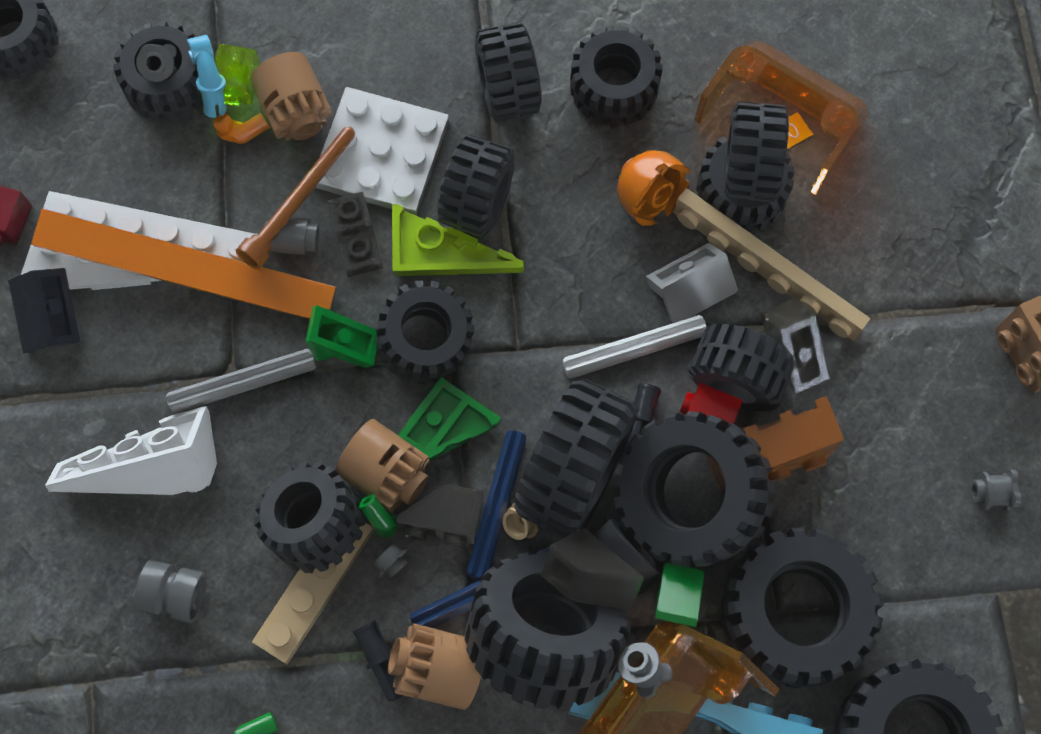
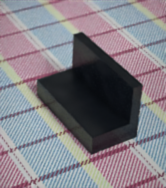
(43, 309)

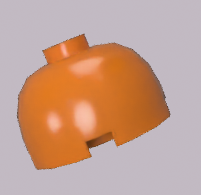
(651, 185)

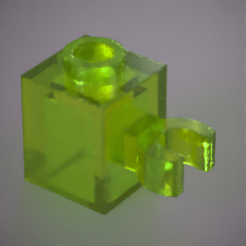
(237, 66)

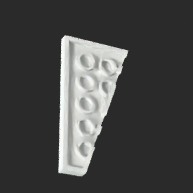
(171, 229)

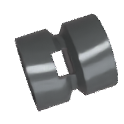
(170, 591)

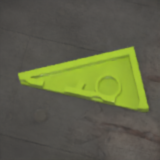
(430, 249)

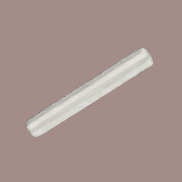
(634, 346)

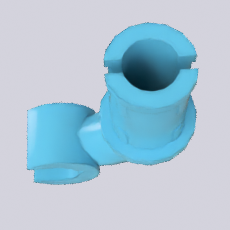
(209, 82)

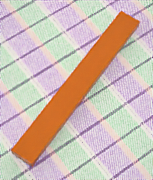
(180, 265)

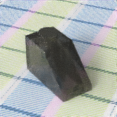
(798, 332)

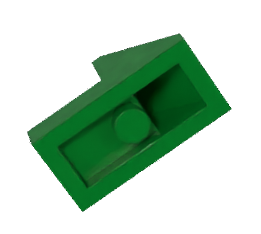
(340, 337)
(679, 594)

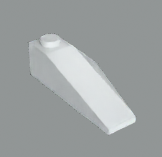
(161, 462)

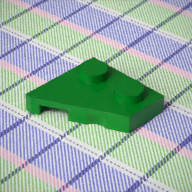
(447, 421)

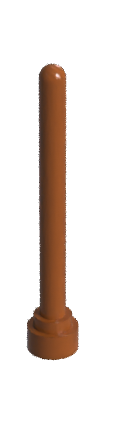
(255, 249)

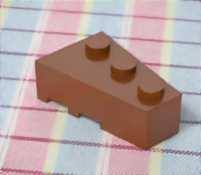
(793, 442)

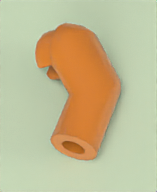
(238, 131)

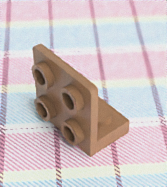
(1021, 339)

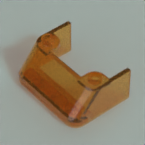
(837, 109)
(700, 672)

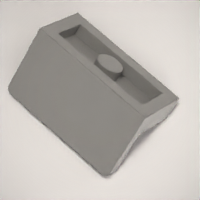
(694, 282)

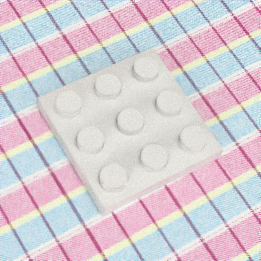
(390, 150)

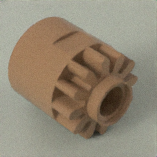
(291, 96)
(383, 465)
(434, 667)

